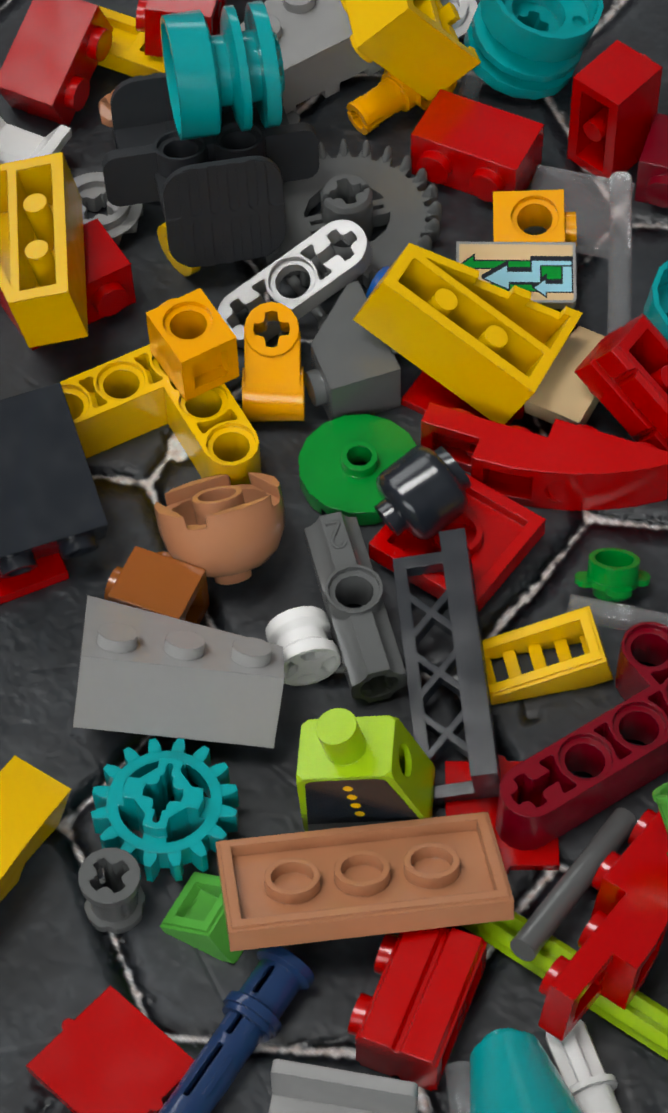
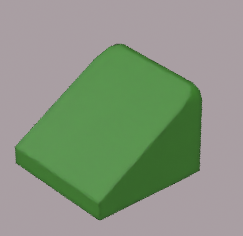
(200, 918)

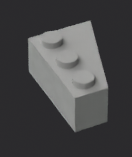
(314, 48)
(175, 678)

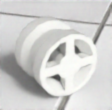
(305, 645)

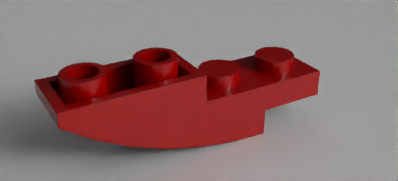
(565, 471)
(621, 934)

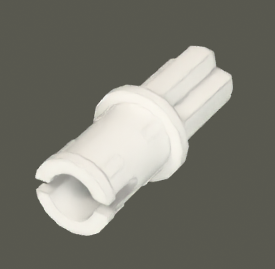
(583, 1071)

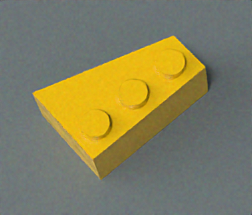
(411, 41)
(43, 249)
(466, 332)

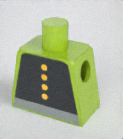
(361, 772)

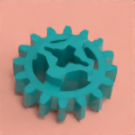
(144, 792)

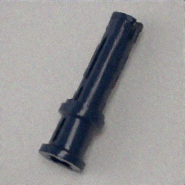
(249, 1018)

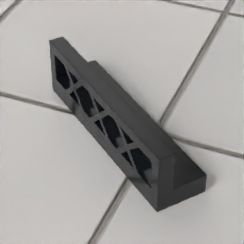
(467, 657)

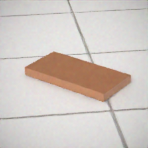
(362, 881)

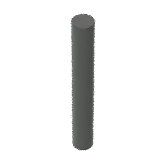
(572, 885)

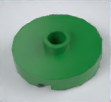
(328, 468)

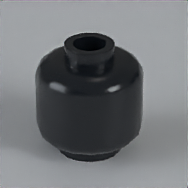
(422, 492)

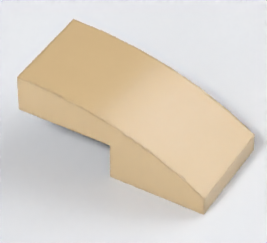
(561, 391)

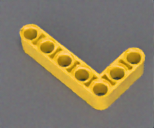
(137, 396)

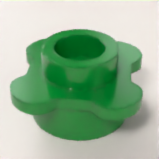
(612, 574)

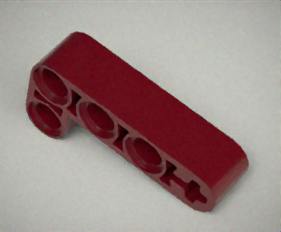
(542, 795)

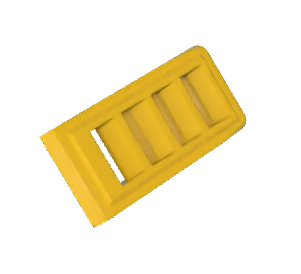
(556, 633)

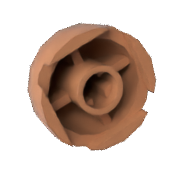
(223, 524)

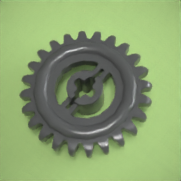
(370, 196)

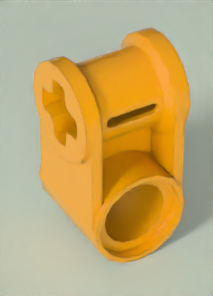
(272, 375)

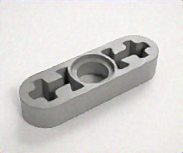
(298, 259)

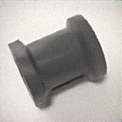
(124, 878)

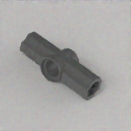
(362, 633)

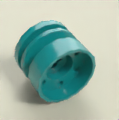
(531, 44)
(222, 70)

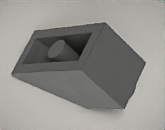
(350, 365)

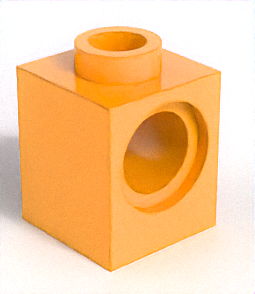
(523, 209)
(193, 344)

